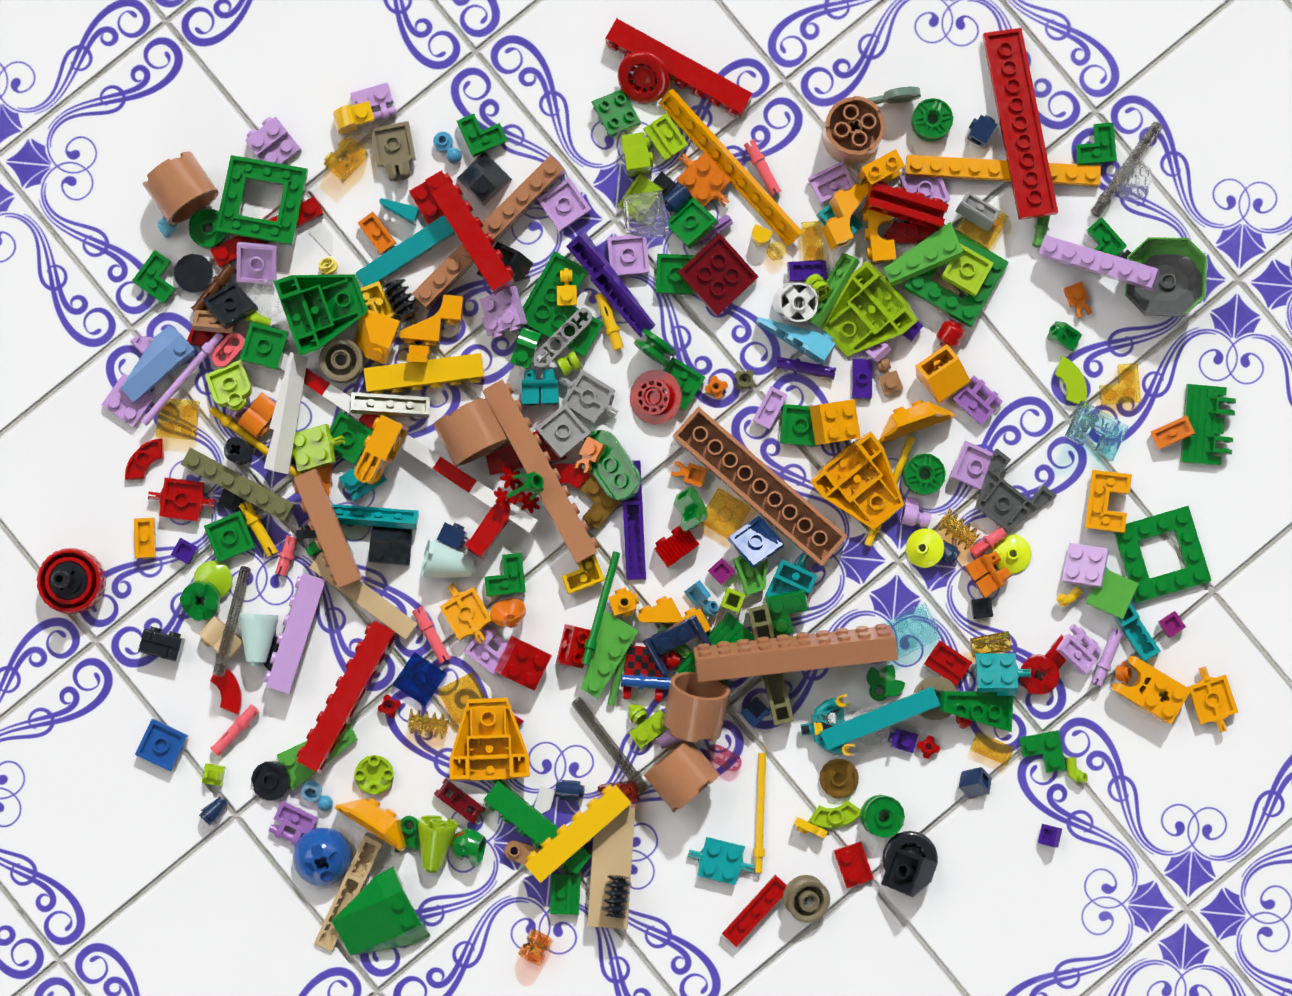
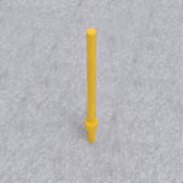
(227, 421)
(897, 473)
(759, 851)

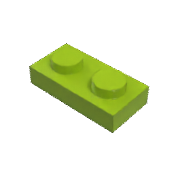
(648, 729)

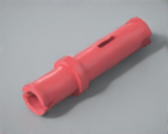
(758, 160)
(431, 634)
(235, 729)

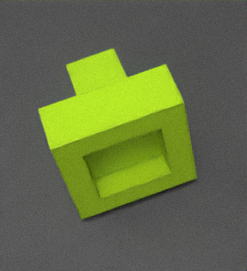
(213, 774)

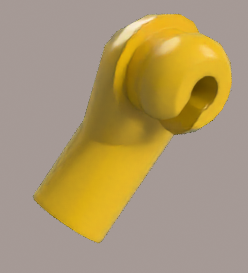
(1072, 596)

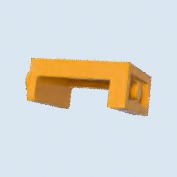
(882, 169)

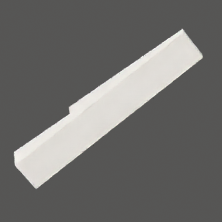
(286, 415)

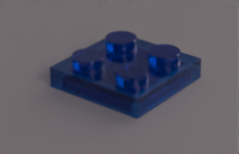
(419, 679)

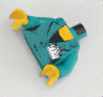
(825, 716)

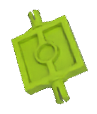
(314, 448)

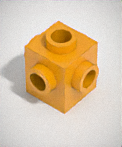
(615, 602)

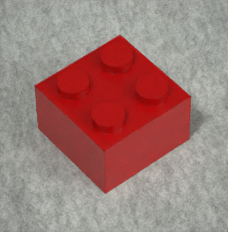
(523, 663)

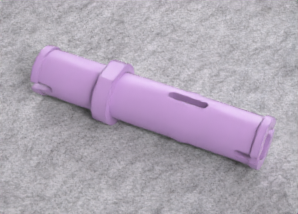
(1106, 659)

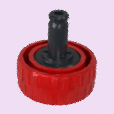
(71, 581)

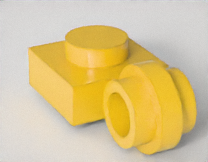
(566, 294)

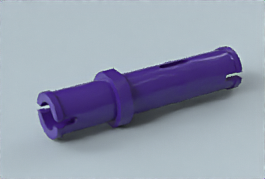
(805, 367)

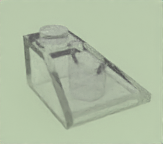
(645, 215)

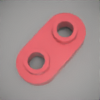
(228, 349)

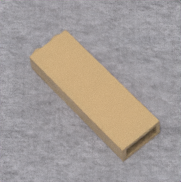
(610, 856)

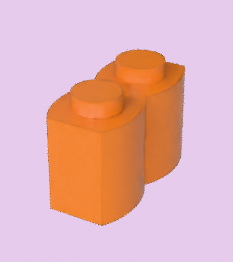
(258, 416)

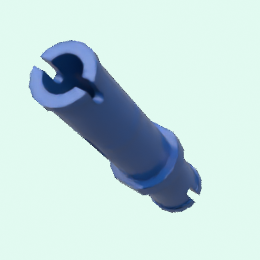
(645, 682)

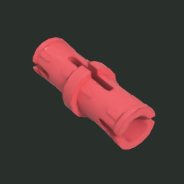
(286, 555)

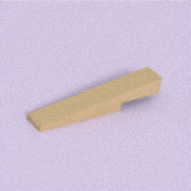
(370, 601)
(350, 887)

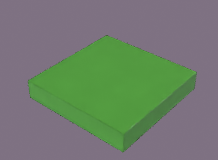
(1114, 595)

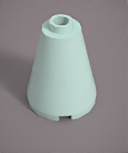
(446, 562)
(257, 636)

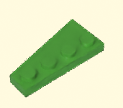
(927, 255)
(612, 643)
(301, 773)

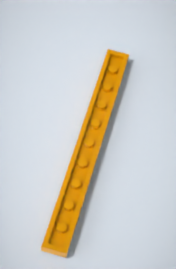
(724, 159)
(996, 170)

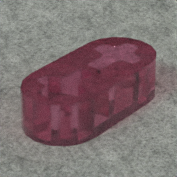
(721, 761)

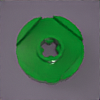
(197, 229)
(193, 608)

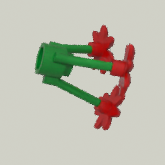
(532, 483)

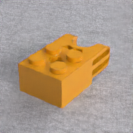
(380, 449)
(1147, 689)

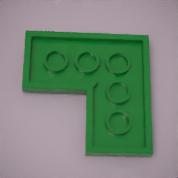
(547, 317)

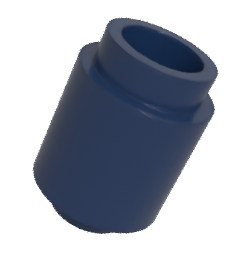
(676, 198)
(569, 790)

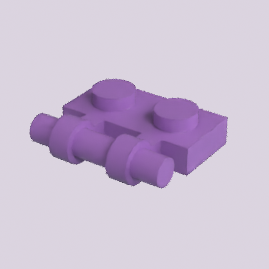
(973, 404)
(295, 818)

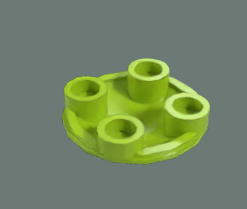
(215, 573)
(374, 774)

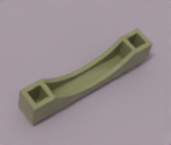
(238, 484)
(774, 683)

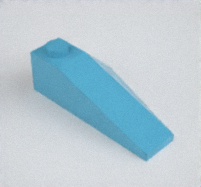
(806, 341)

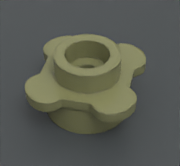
(745, 374)

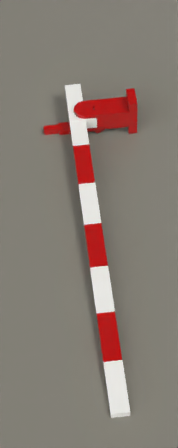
(496, 518)

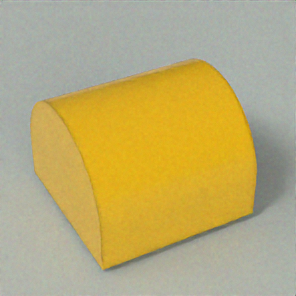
(761, 235)

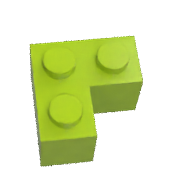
(636, 154)

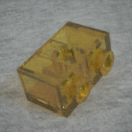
(343, 169)

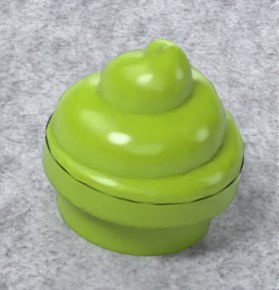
(637, 713)

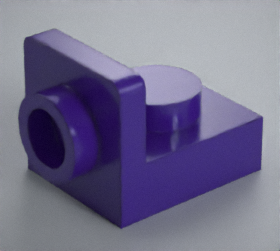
(902, 740)

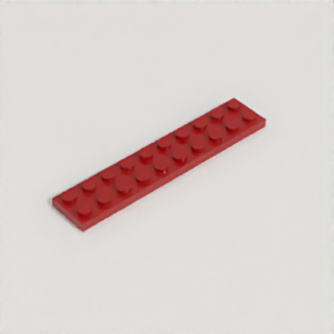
(1020, 123)

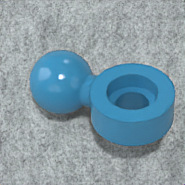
(453, 155)
(323, 802)

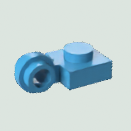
(698, 595)

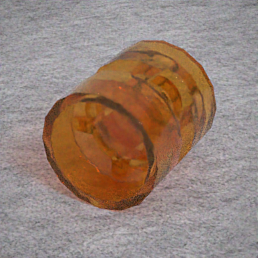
(535, 947)

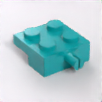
(791, 578)
(998, 673)

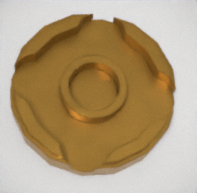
(838, 778)

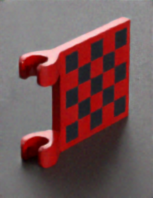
(640, 662)

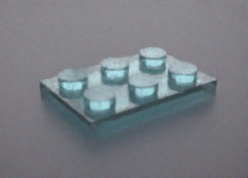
(913, 629)

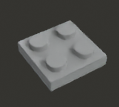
(562, 431)

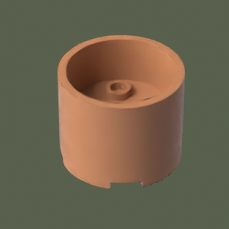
(849, 145)
(180, 188)
(470, 432)
(695, 708)
(681, 775)

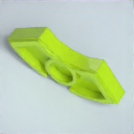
(1073, 380)
(835, 817)

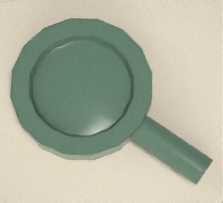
(898, 95)

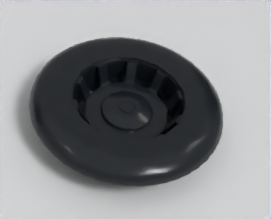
(908, 837)

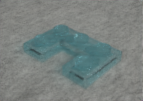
(1090, 417)

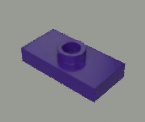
(801, 270)
(862, 378)

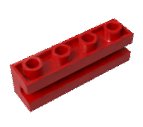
(906, 205)

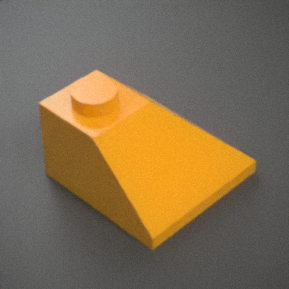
(376, 336)

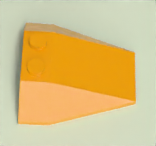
(860, 482)
(488, 743)

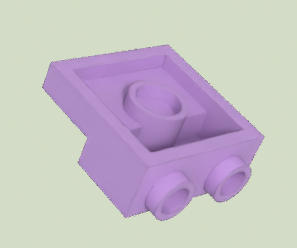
(272, 142)
(503, 312)

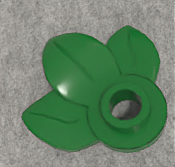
(885, 680)
(410, 835)

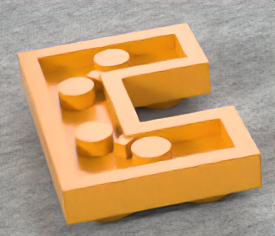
(1101, 486)

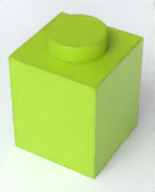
(732, 600)

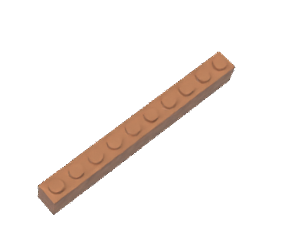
(496, 225)
(533, 459)

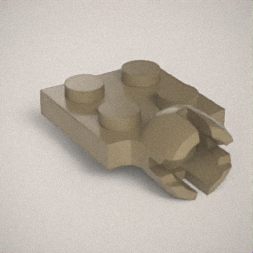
(394, 149)

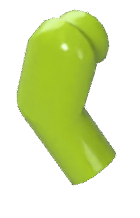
(259, 319)
(1073, 772)

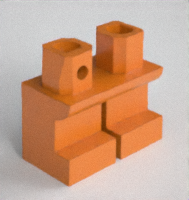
(993, 579)

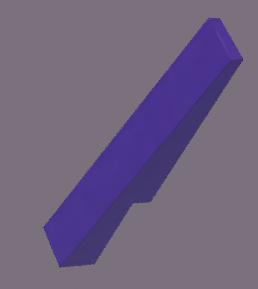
(609, 283)
(634, 534)

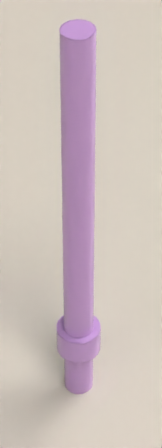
(207, 349)

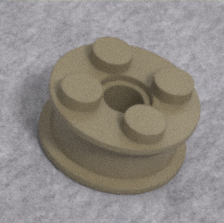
(335, 349)
(939, 684)
(798, 890)

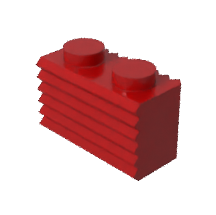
(676, 546)

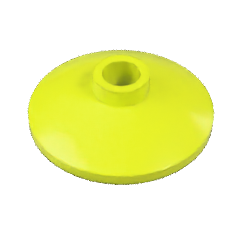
(934, 548)
(1023, 553)

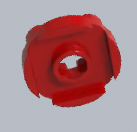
(1048, 681)

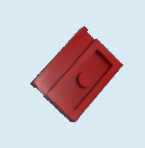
(947, 662)
(853, 864)

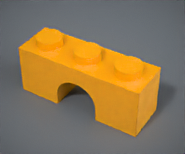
(879, 249)

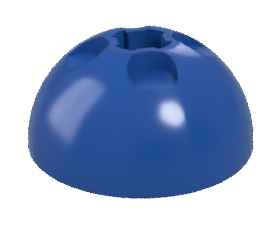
(327, 847)

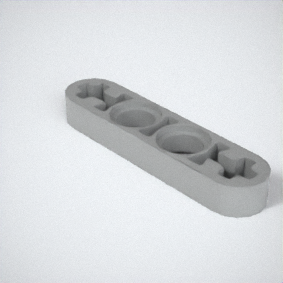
(565, 340)

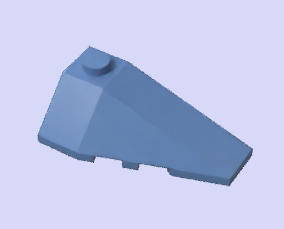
(161, 358)

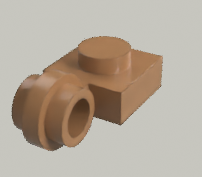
(890, 381)

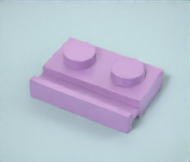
(830, 181)

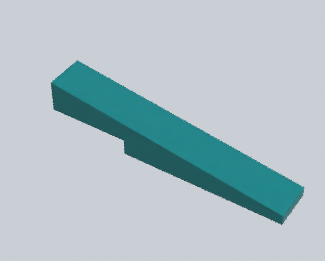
(406, 252)
(1137, 634)
(880, 718)

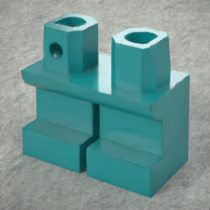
(531, 389)

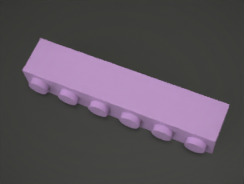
(1099, 263)
(296, 633)

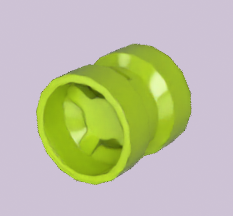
(817, 283)
(565, 366)

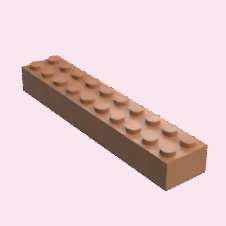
(759, 486)
(795, 652)

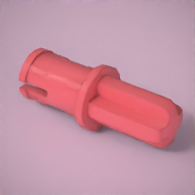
(988, 542)

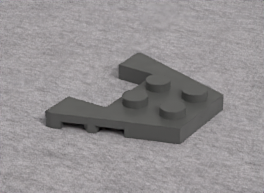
(1002, 501)

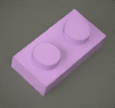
(770, 407)

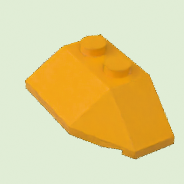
(913, 419)
(376, 820)

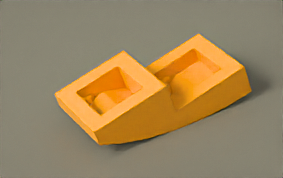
(418, 353)

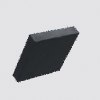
(230, 305)

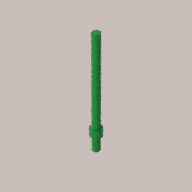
(591, 644)

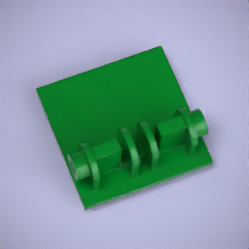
(615, 112)

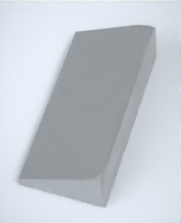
(977, 211)

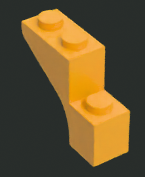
(843, 204)
(430, 329)
(667, 612)

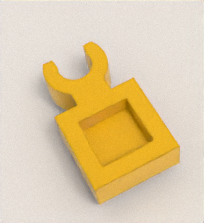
(805, 826)

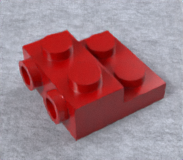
(422, 196)

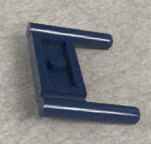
(672, 638)

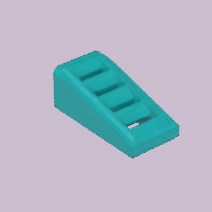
(405, 211)

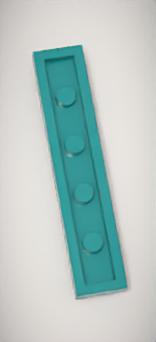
(376, 516)

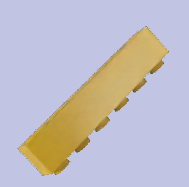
(420, 374)
(577, 833)

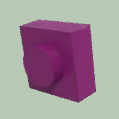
(721, 571)
(1171, 624)

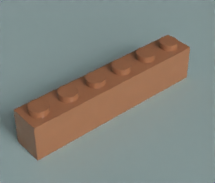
(327, 528)

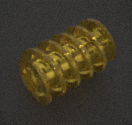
(958, 530)
(428, 724)

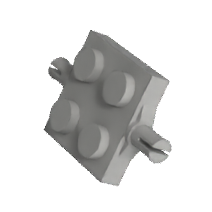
(588, 396)

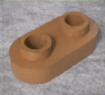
(523, 851)

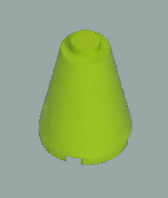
(435, 840)

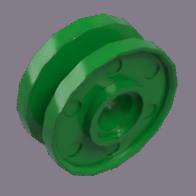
(932, 108)
(655, 347)
(935, 470)
(870, 816)

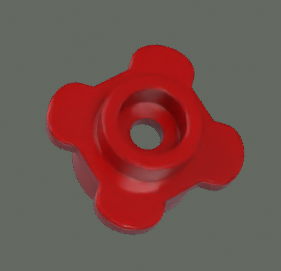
(395, 704)
(923, 747)

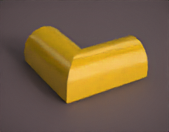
(377, 300)
(586, 576)

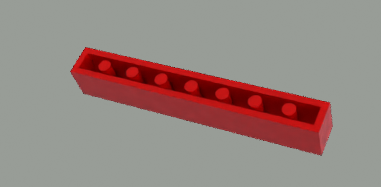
(681, 69)
(347, 696)

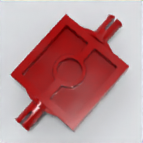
(181, 499)

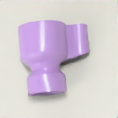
(911, 516)

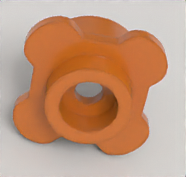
(714, 381)
(1123, 672)

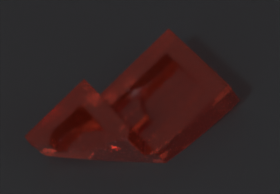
(629, 788)

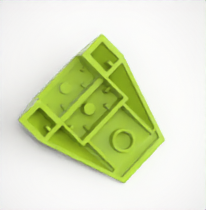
(868, 312)

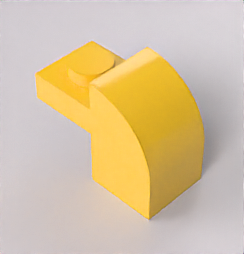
(349, 117)

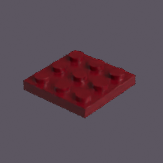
(717, 274)

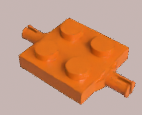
(704, 180)

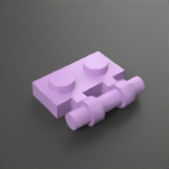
(377, 96)
(484, 653)
(1076, 653)

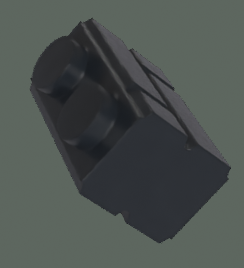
(161, 645)

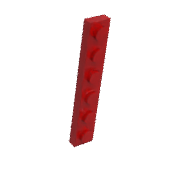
(227, 251)

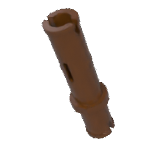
(218, 283)

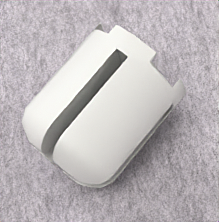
(806, 305)

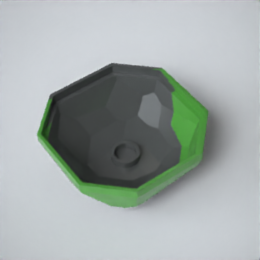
(1181, 277)

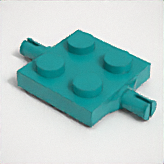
(720, 860)

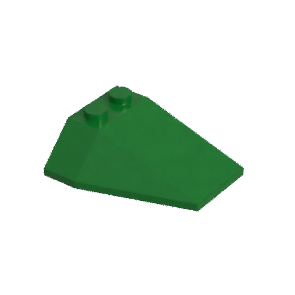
(319, 307)
(380, 917)

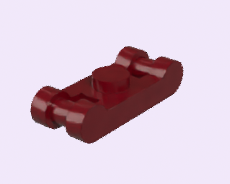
(459, 801)

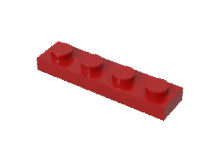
(755, 911)

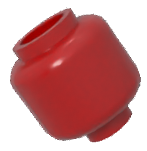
(950, 333)

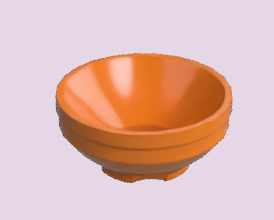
(506, 610)

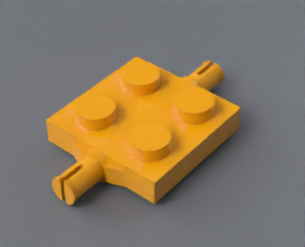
(466, 613)
(1212, 699)

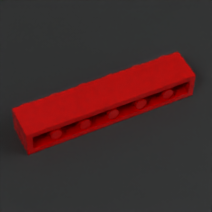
(472, 237)

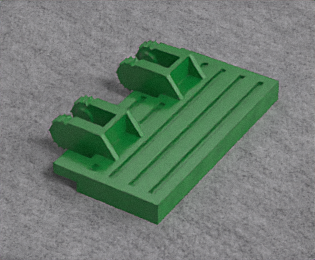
(1201, 409)
(728, 630)

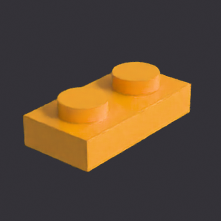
(144, 537)

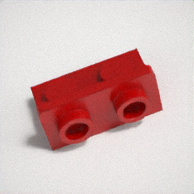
(572, 646)

